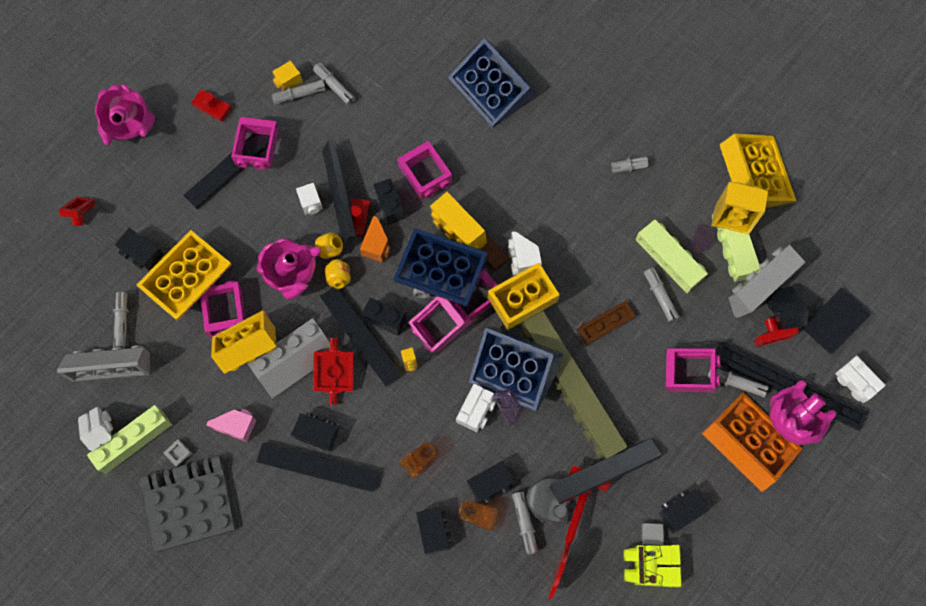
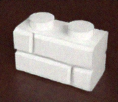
(859, 379)
(475, 408)
(95, 428)

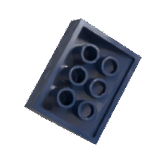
(491, 83)
(441, 267)
(515, 364)

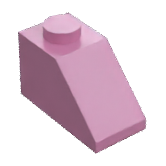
(234, 424)

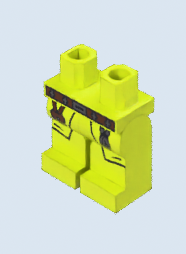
(646, 566)

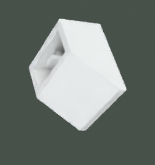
(523, 253)

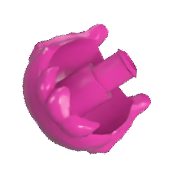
(122, 114)
(288, 266)
(798, 417)

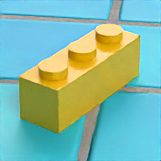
(409, 359)

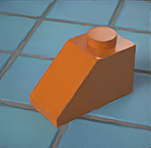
(375, 242)

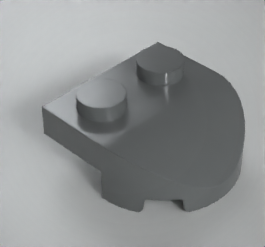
(544, 503)

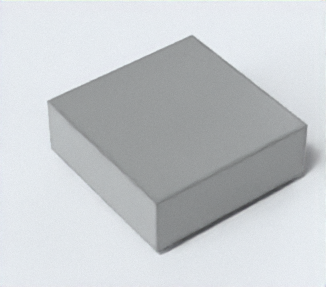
(178, 453)
(652, 534)

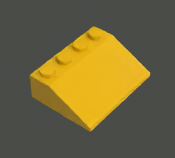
(757, 162)
(183, 275)

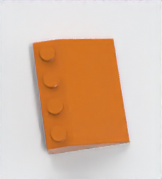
(751, 442)

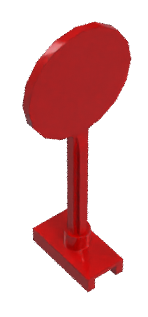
(571, 533)

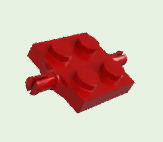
(333, 371)

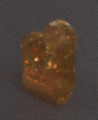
(418, 460)
(483, 515)

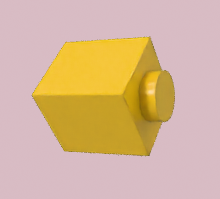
(287, 76)

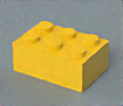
(739, 207)
(457, 222)
(523, 296)
(243, 342)

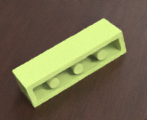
(739, 253)
(671, 256)
(129, 439)

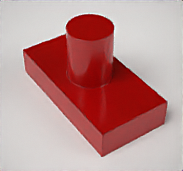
(211, 105)
(76, 209)
(359, 213)
(774, 333)

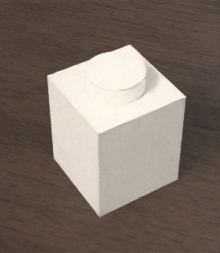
(309, 199)

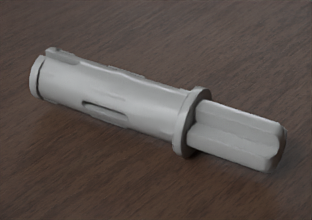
(329, 79)
(298, 92)
(661, 294)
(120, 325)
(741, 383)
(525, 522)

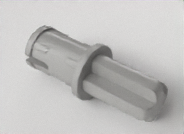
(629, 164)

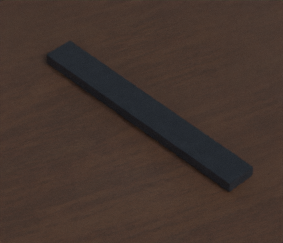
(779, 380)

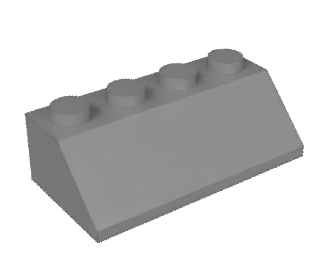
(765, 280)
(290, 359)
(105, 364)

